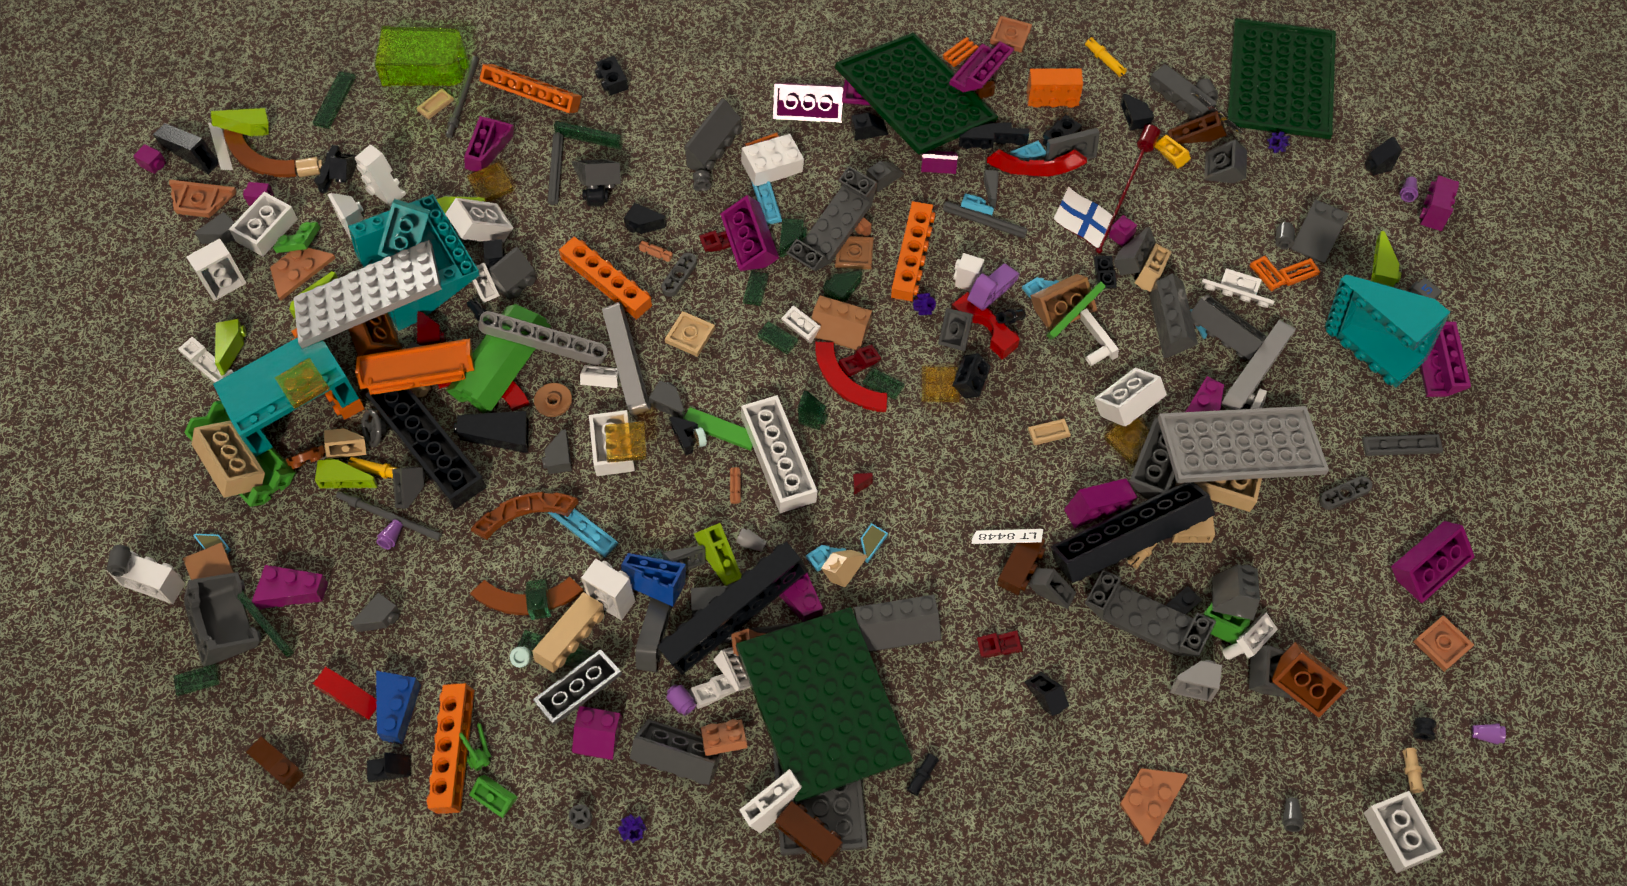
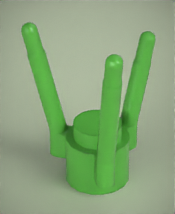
(477, 758)

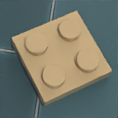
(690, 333)

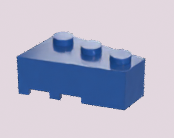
(655, 577)
(395, 705)

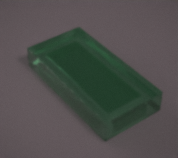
(755, 288)
(777, 338)
(883, 383)
(196, 680)

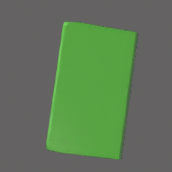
(492, 795)

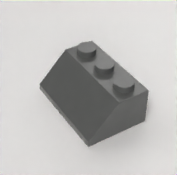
(1236, 591)

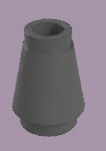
(1292, 815)

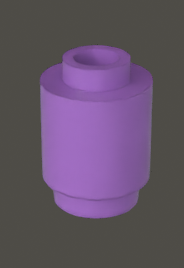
(681, 699)

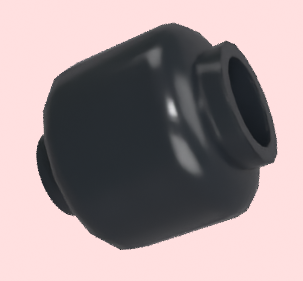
(595, 197)

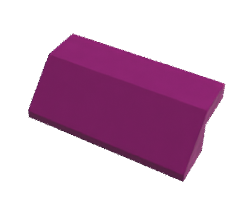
(980, 67)
(1445, 368)

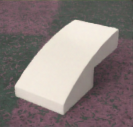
(711, 691)

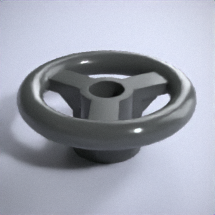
(375, 427)

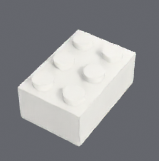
(772, 160)
(478, 220)
(263, 224)
(216, 269)
(1130, 397)
(598, 441)
(152, 579)
(609, 588)
(1403, 832)

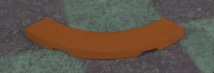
(255, 161)
(523, 505)
(516, 603)

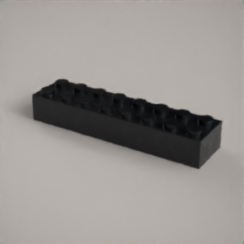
(428, 445)
(1132, 531)
(733, 608)

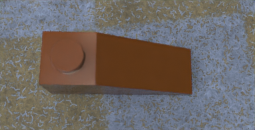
(1199, 130)
(275, 763)

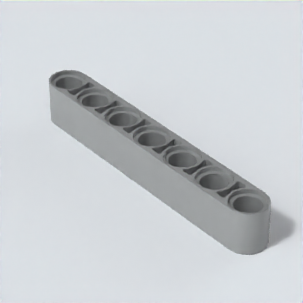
(533, 340)
(626, 359)
(1258, 366)

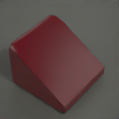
(861, 481)

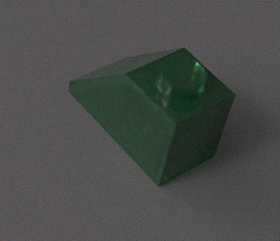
(790, 231)
(842, 285)
(811, 411)
(538, 599)

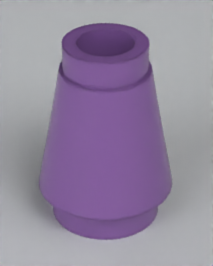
(1409, 190)
(389, 535)
(1490, 733)

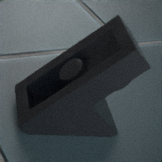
(682, 430)
(389, 767)

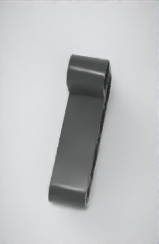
(651, 635)

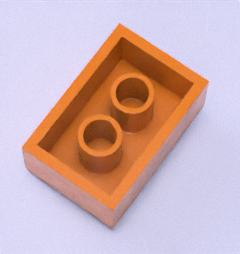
(1054, 87)

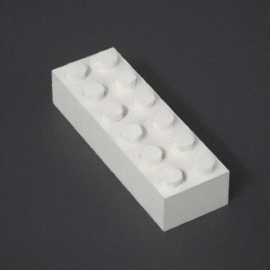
(778, 454)

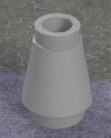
(750, 540)

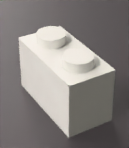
(967, 271)

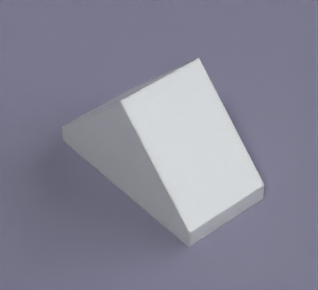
(484, 284)

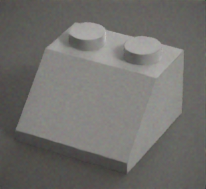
(1199, 681)

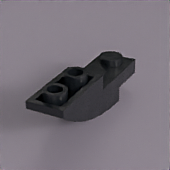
(988, 134)

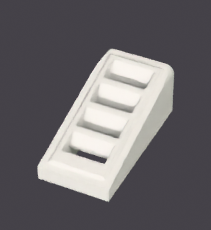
(732, 669)

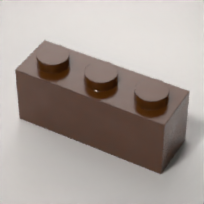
(1020, 565)
(809, 833)

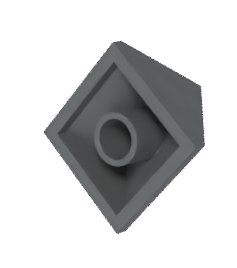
(956, 329)

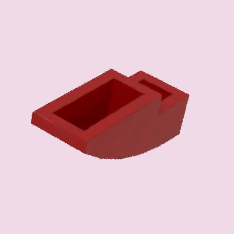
(346, 693)

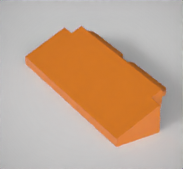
(414, 366)

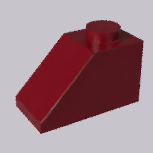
(428, 331)

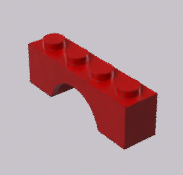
(1003, 339)

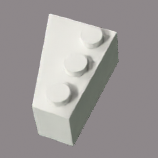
(377, 175)

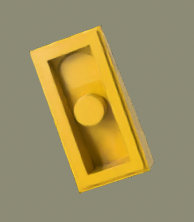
(1173, 151)

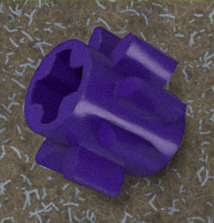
(1275, 139)
(924, 304)
(631, 828)

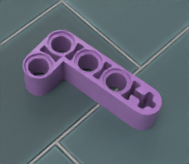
(989, 288)

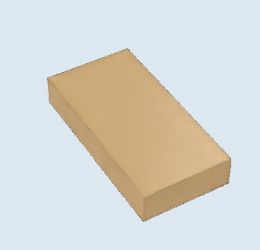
(435, 104)
(1049, 431)

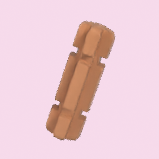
(655, 251)
(735, 485)

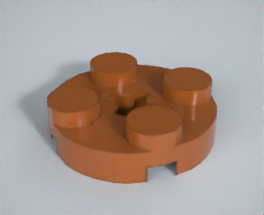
(300, 458)

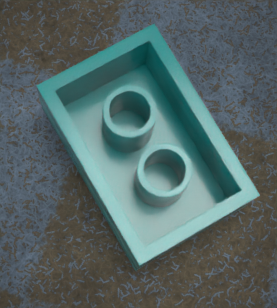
(403, 228)

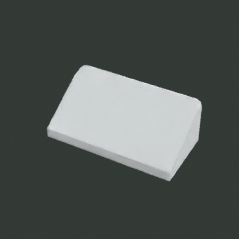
(801, 324)
(599, 376)

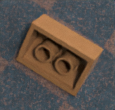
(1059, 299)
(841, 322)

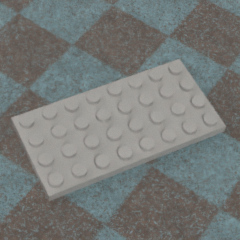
(366, 293)
(1242, 444)

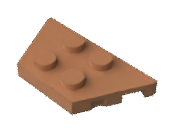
(199, 198)
(297, 268)
(1151, 799)

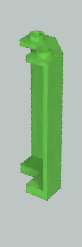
(495, 364)
(277, 472)

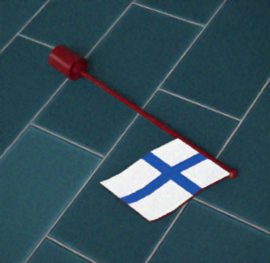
(1088, 218)

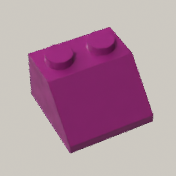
(596, 732)

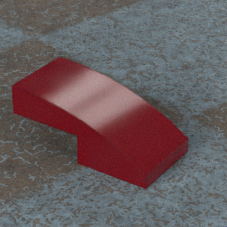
(714, 242)
(860, 360)
(998, 645)

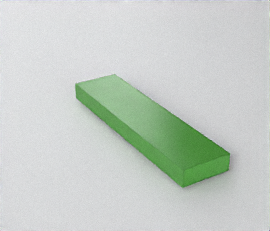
(1076, 310)
(720, 428)

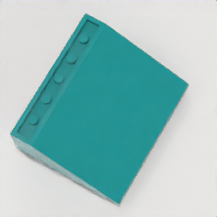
(452, 259)
(1385, 326)
(257, 400)

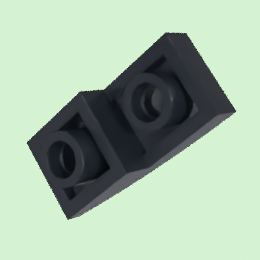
(1104, 271)

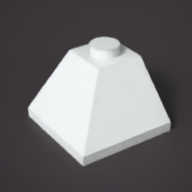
(346, 210)

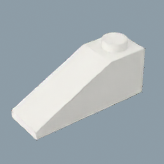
(771, 802)

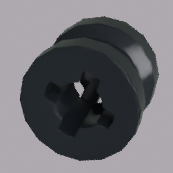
(1424, 728)

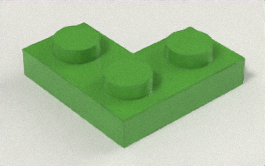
(300, 240)

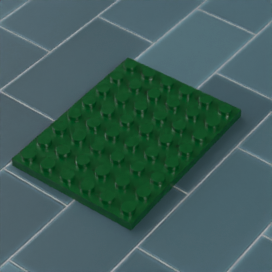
(1282, 78)
(913, 93)
(823, 703)

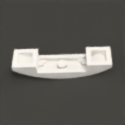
(202, 359)

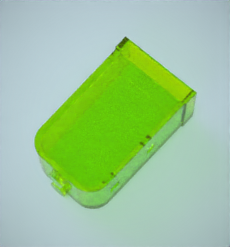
(420, 56)

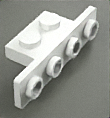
(1240, 285)

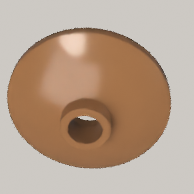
(550, 393)

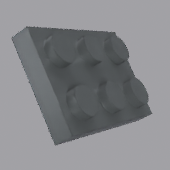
(1084, 142)

